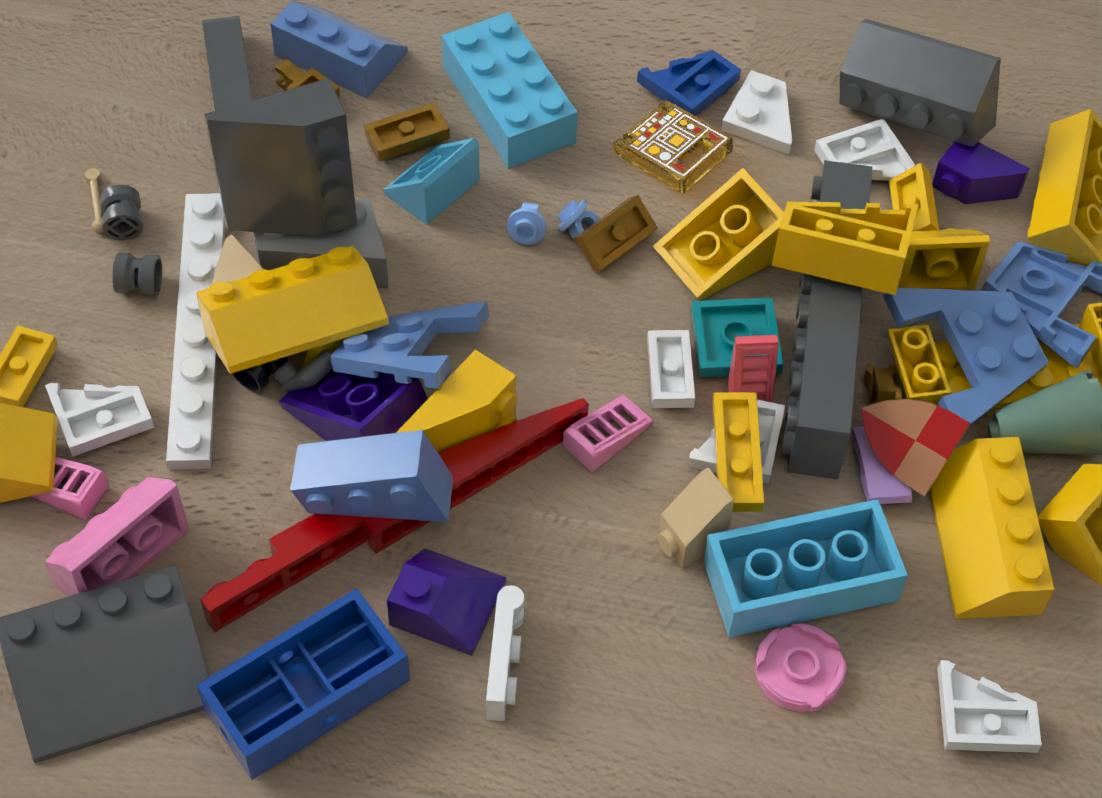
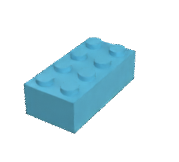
(509, 89)
(804, 568)

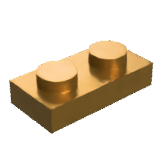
(407, 131)
(615, 233)

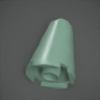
(1055, 419)

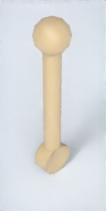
(93, 177)

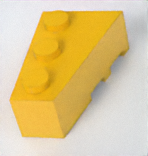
(846, 244)

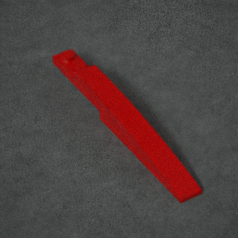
(326, 537)

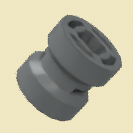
(123, 218)
(137, 274)

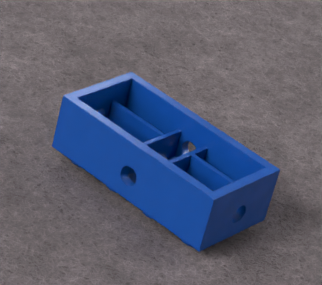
(304, 683)

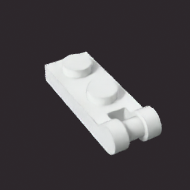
(504, 651)

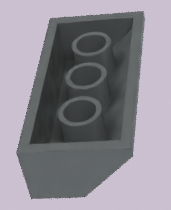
(921, 82)

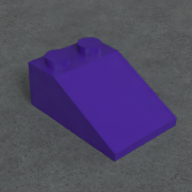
(355, 405)

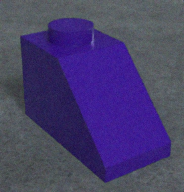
(978, 174)

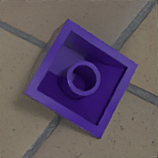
(443, 600)

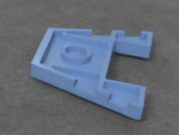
(1044, 290)
(986, 337)
(400, 344)

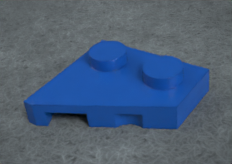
(692, 81)

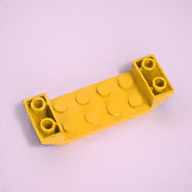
(932, 370)

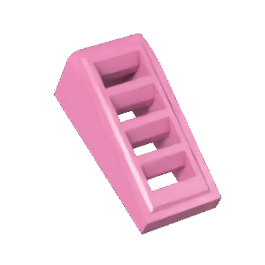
(593, 456)
(87, 496)

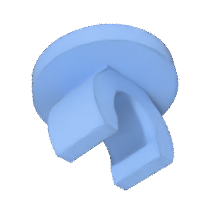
(573, 215)
(526, 224)

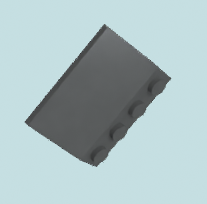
(284, 162)
(103, 663)

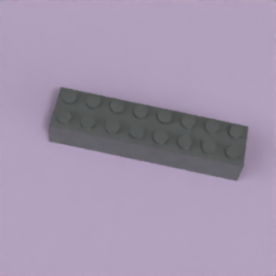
(825, 346)

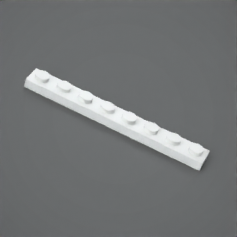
(194, 356)

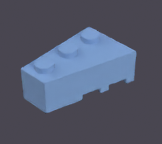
(374, 477)

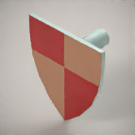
(912, 439)

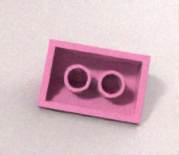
(120, 539)

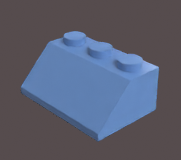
(335, 47)

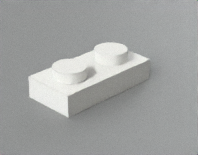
(670, 369)

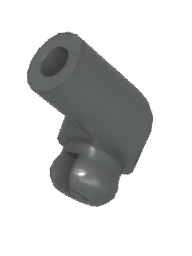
(306, 377)

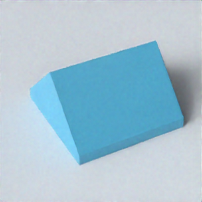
(437, 179)

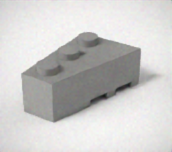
(280, 249)

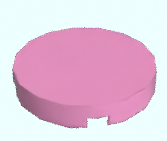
(800, 667)

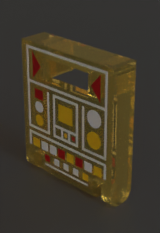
(666, 138)

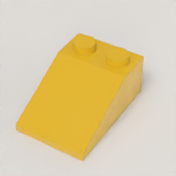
(724, 237)
(468, 404)

